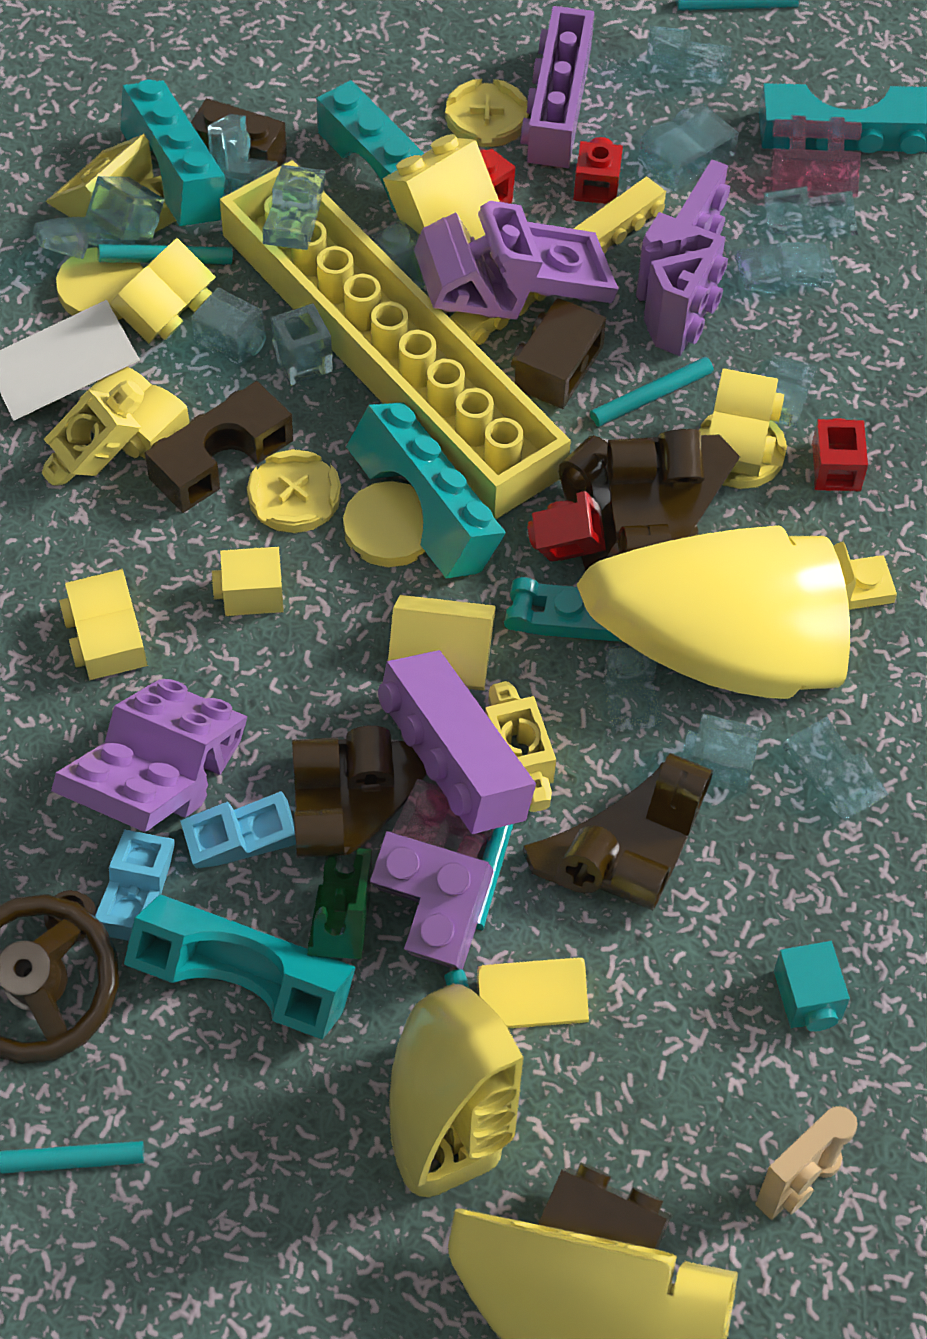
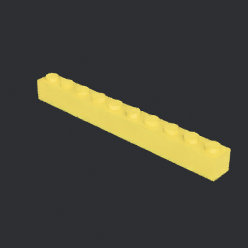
(611, 226)

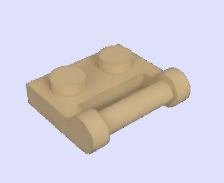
(810, 1156)

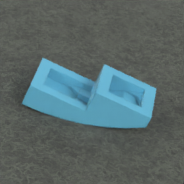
(232, 835)
(134, 880)

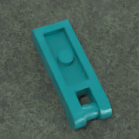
(563, 612)

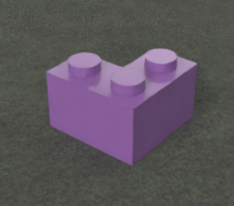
(448, 894)

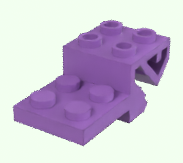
(522, 260)
(684, 264)
(154, 756)

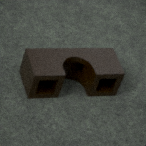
(245, 422)

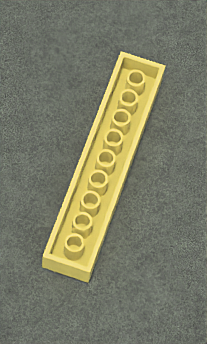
(405, 348)

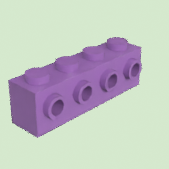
(559, 88)
(456, 742)

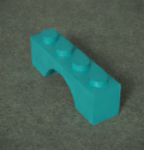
(357, 125)
(889, 125)
(187, 168)
(456, 524)
(188, 943)

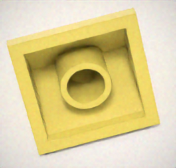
(123, 160)
(453, 627)

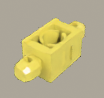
(74, 431)
(522, 718)

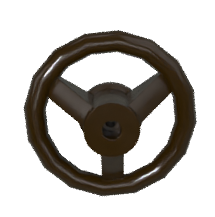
(37, 976)

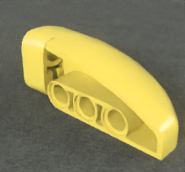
(730, 609)
(452, 1086)
(582, 1286)

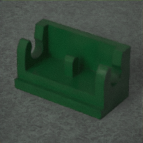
(342, 909)

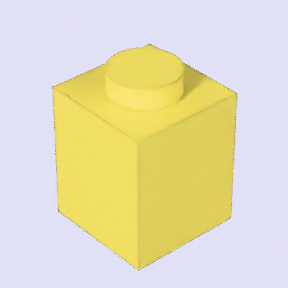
(249, 581)

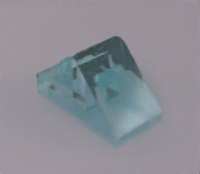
(230, 148)

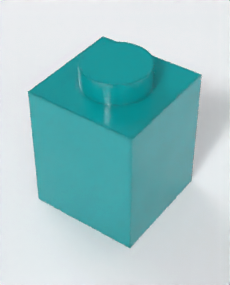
(811, 986)

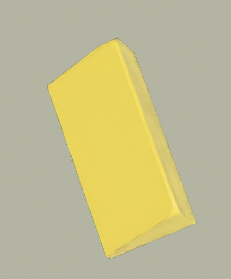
(536, 992)

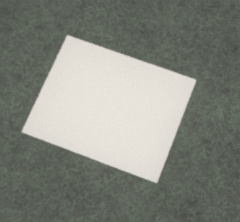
(63, 359)

